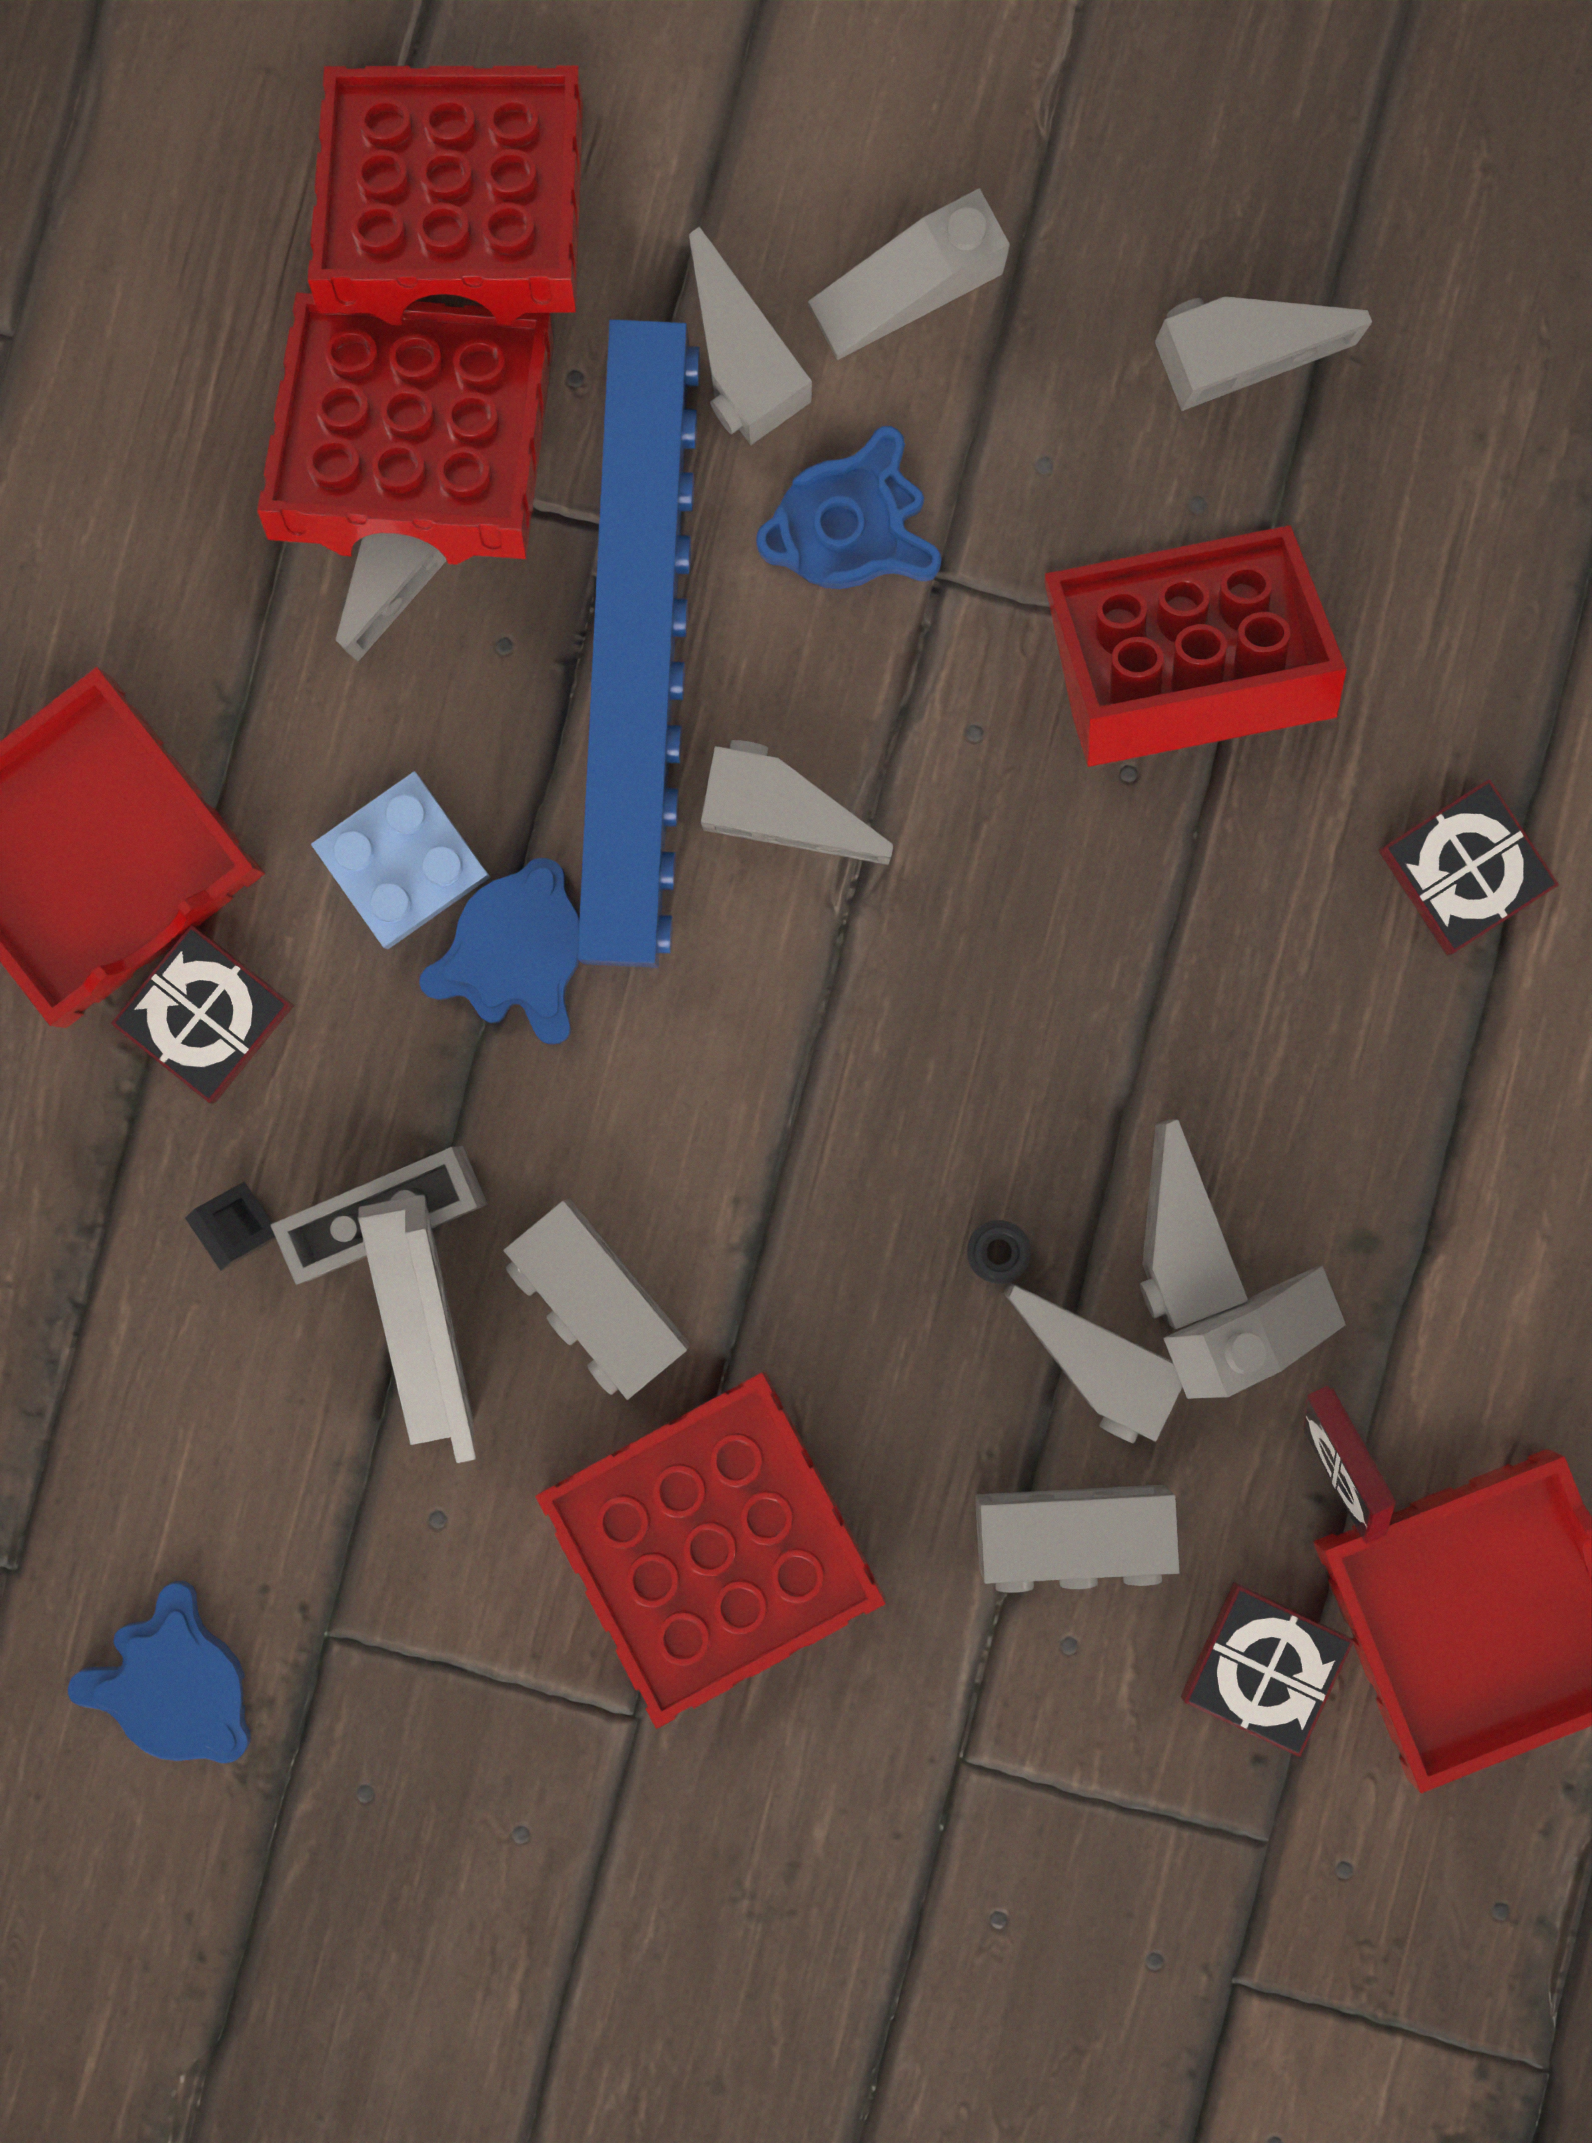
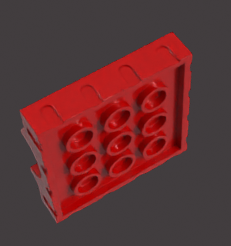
(447, 189)
(409, 429)
(101, 850)
(711, 1549)
(1474, 1618)

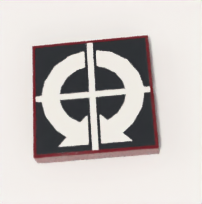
(1468, 867)
(202, 1014)
(1348, 1464)
(1266, 1669)

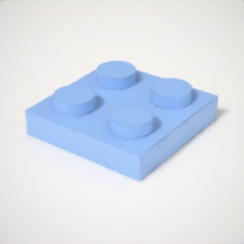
(400, 860)

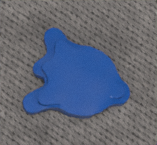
(848, 519)
(514, 949)
(175, 1687)

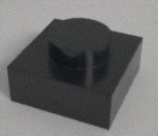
(231, 1225)

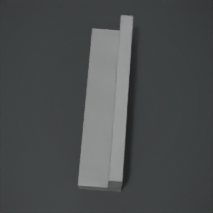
(418, 1323)

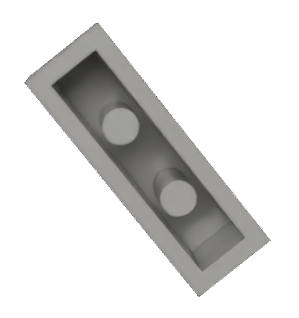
(331, 1234)
(595, 1300)
(1077, 1536)

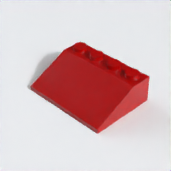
(1194, 645)

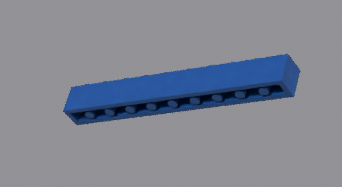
(635, 644)

